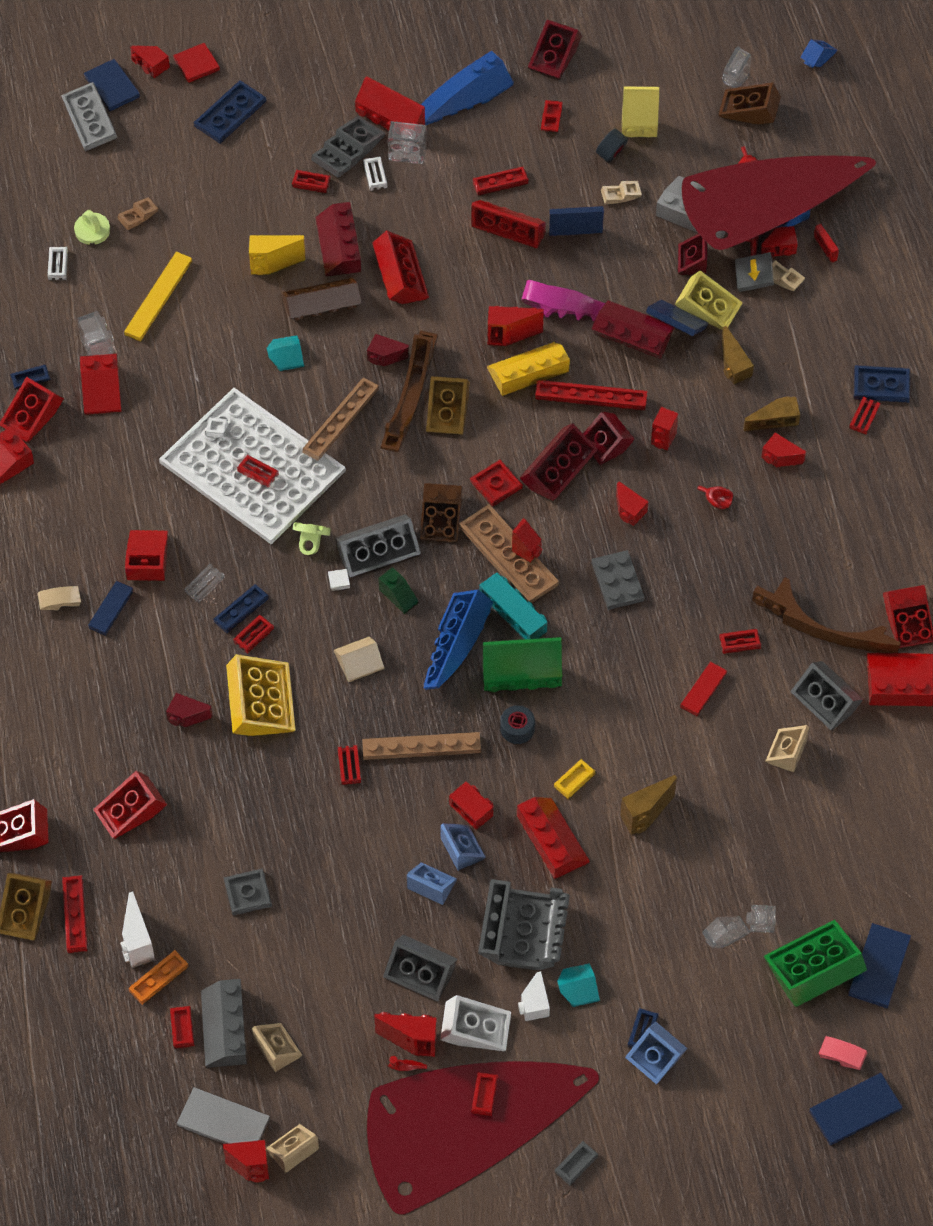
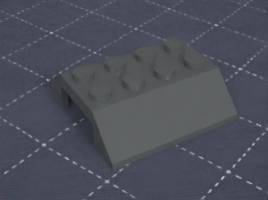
(523, 926)

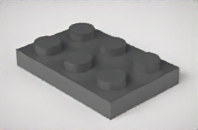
(617, 580)

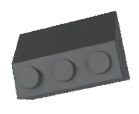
(826, 695)
(419, 967)

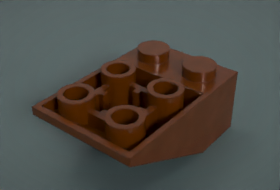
(441, 512)

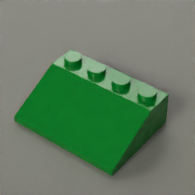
(522, 664)
(815, 963)

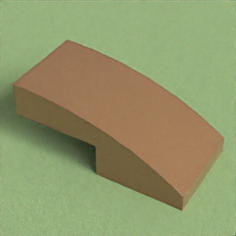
(138, 214)

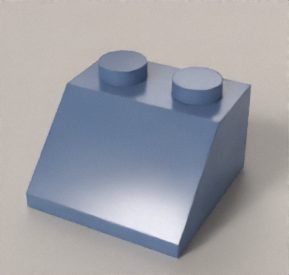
(656, 1052)

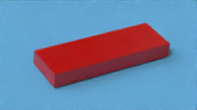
(500, 181)
(703, 689)

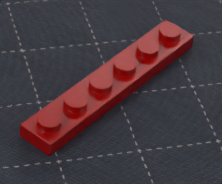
(591, 395)

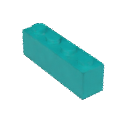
(514, 608)

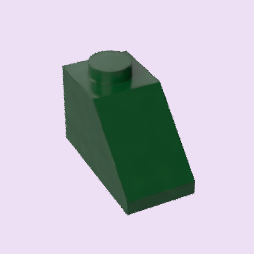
(397, 590)

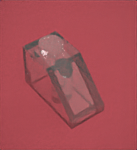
(737, 68)
(725, 931)

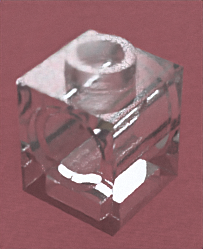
(761, 918)

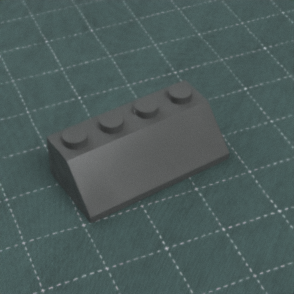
(378, 545)
(223, 1024)

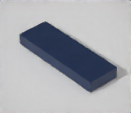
(110, 608)
(241, 608)

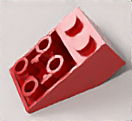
(513, 324)
(146, 555)
(909, 615)
(409, 1032)

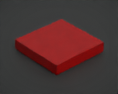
(196, 62)
(496, 483)

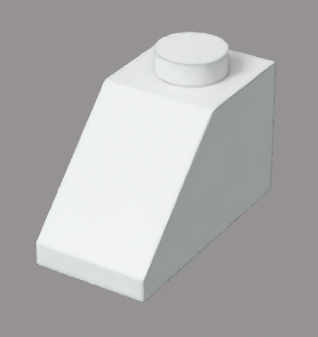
(534, 1000)

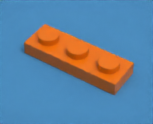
(158, 977)

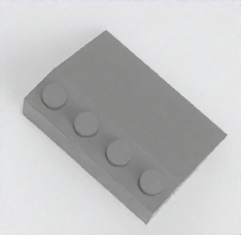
(671, 205)

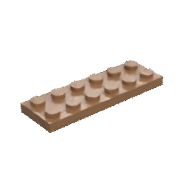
(494, 540)

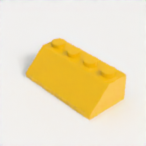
(529, 367)

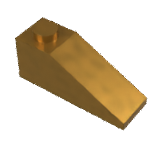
(736, 362)
(779, 413)

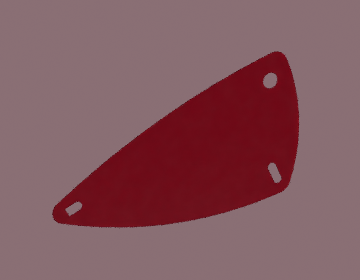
(764, 194)
(442, 1144)

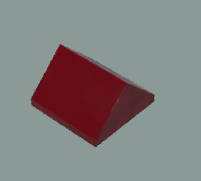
(692, 256)

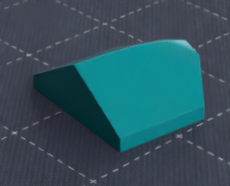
(286, 353)
(578, 985)

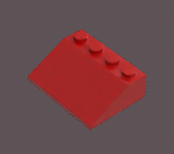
(900, 679)

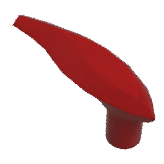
(753, 245)
(405, 1065)

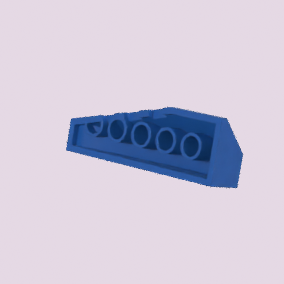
(470, 86)
(458, 633)

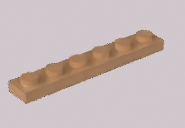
(340, 419)
(421, 746)

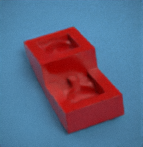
(551, 116)

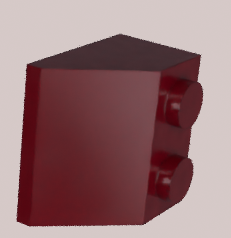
(608, 436)

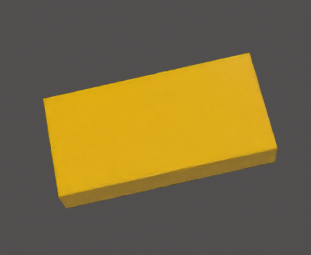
(574, 779)

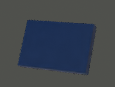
(112, 84)
(576, 221)
(677, 317)
(882, 383)

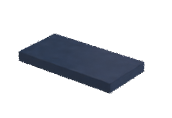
(229, 111)
(883, 960)
(855, 1109)

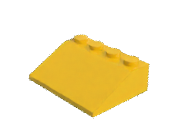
(260, 696)

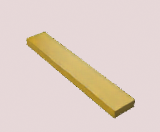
(158, 296)

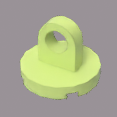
(92, 228)
(312, 533)

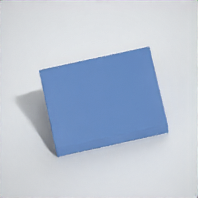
(461, 845)
(430, 882)

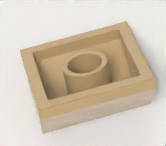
(359, 659)
(788, 747)
(276, 1045)
(293, 1147)

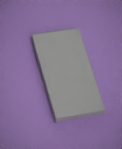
(89, 116)
(221, 1119)

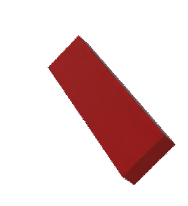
(74, 914)

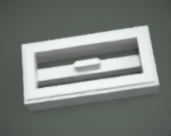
(377, 184)
(57, 275)

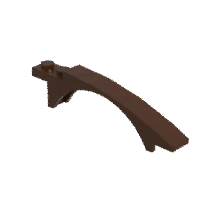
(417, 373)
(784, 604)

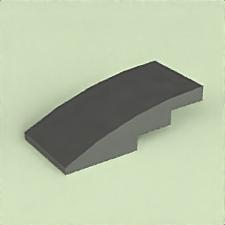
(348, 146)

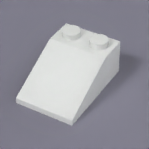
(136, 940)
(475, 1024)

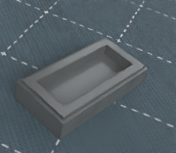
(576, 1163)

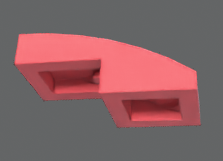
(843, 1052)

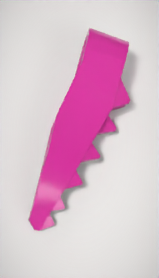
(560, 300)

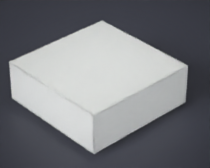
(216, 427)
(338, 579)

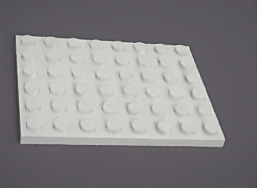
(212, 465)

